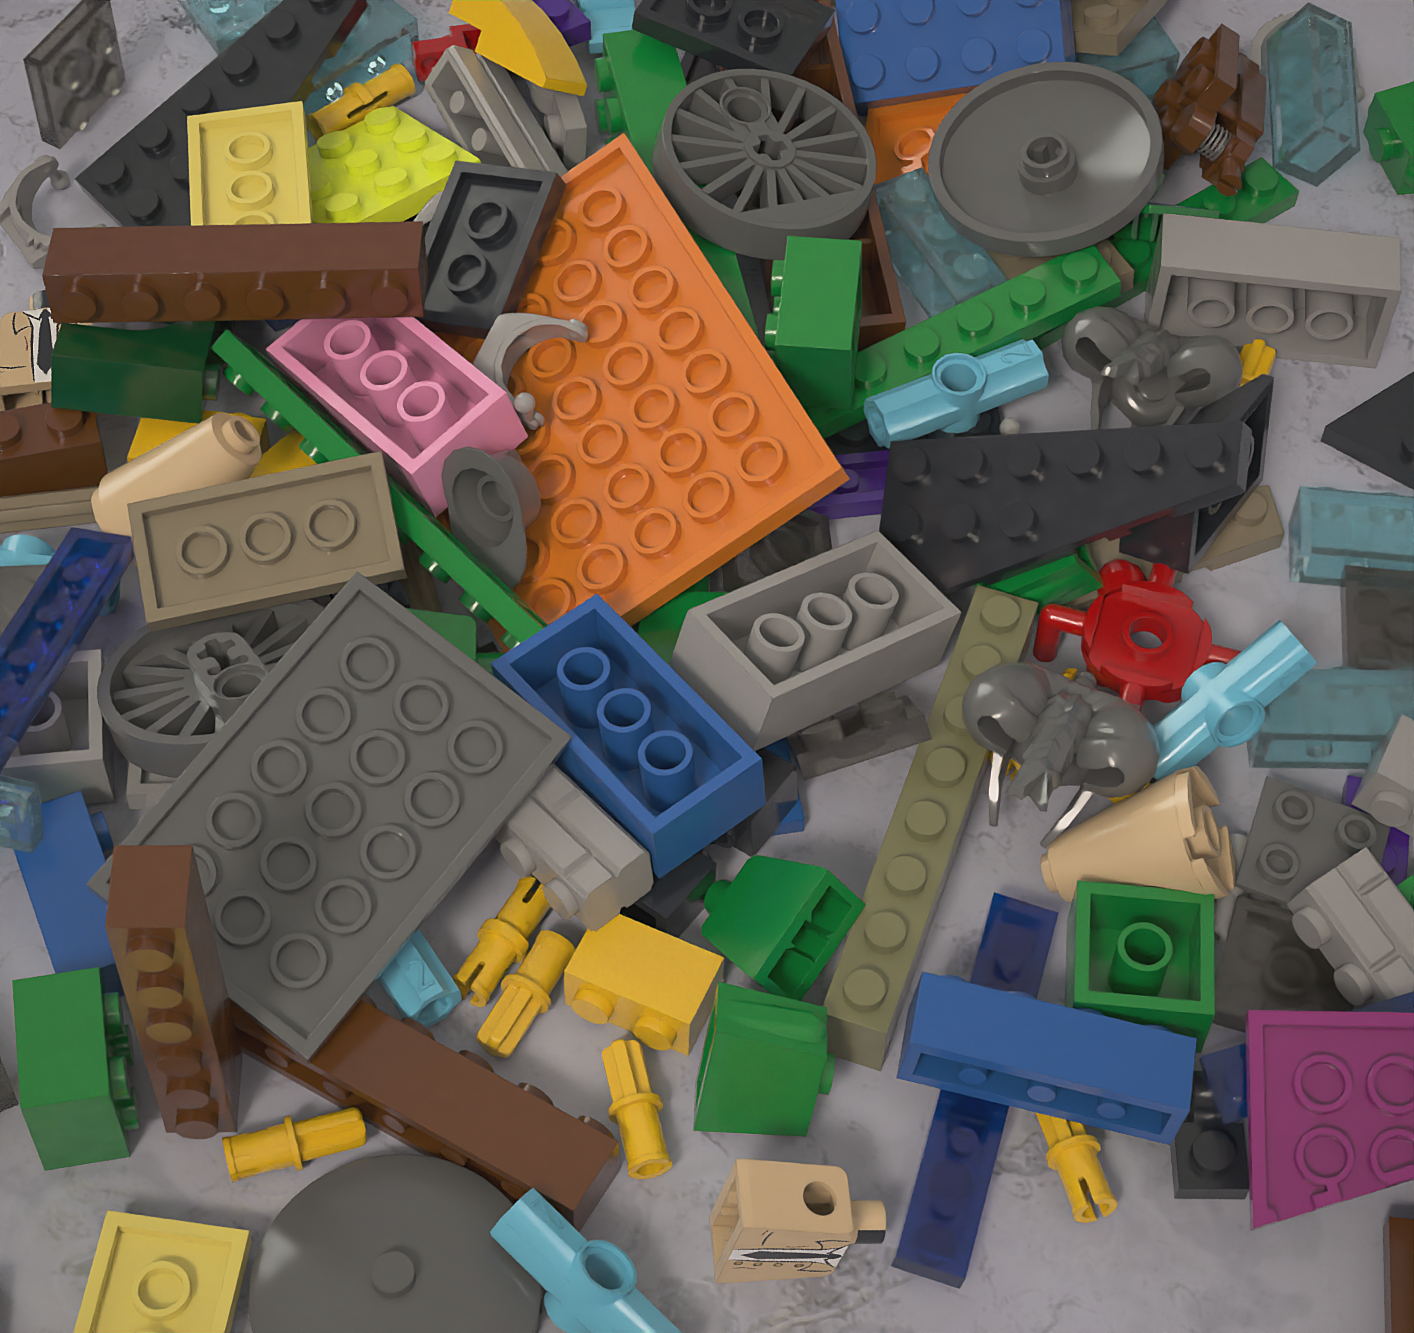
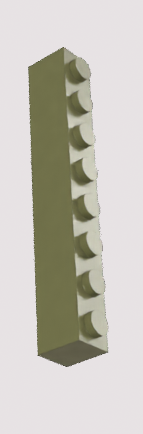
(920, 841)

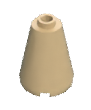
(204, 456)
(1148, 840)

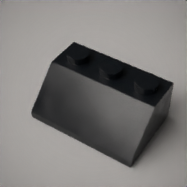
(1186, 538)

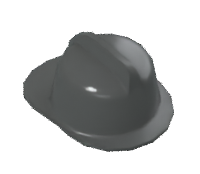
(491, 507)

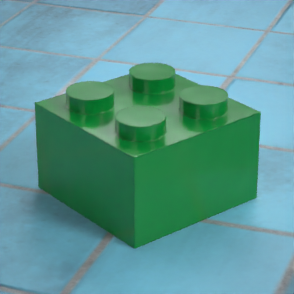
(817, 319)
(1142, 956)
(74, 1068)

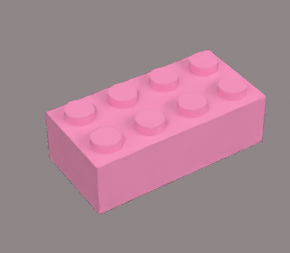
(398, 394)

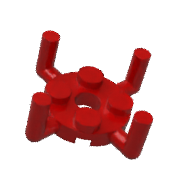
(1115, 658)

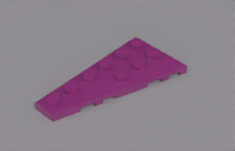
(1326, 1108)

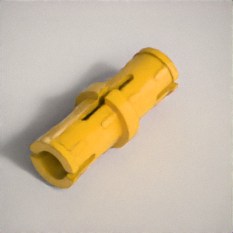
(361, 99)
(502, 942)

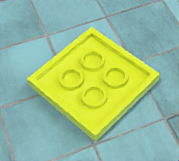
(380, 169)

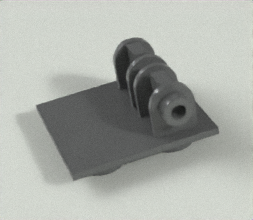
(1300, 840)

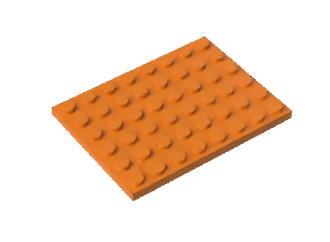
(662, 429)

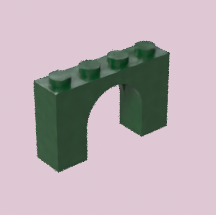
(138, 372)

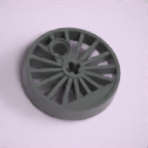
(731, 139)
(184, 682)

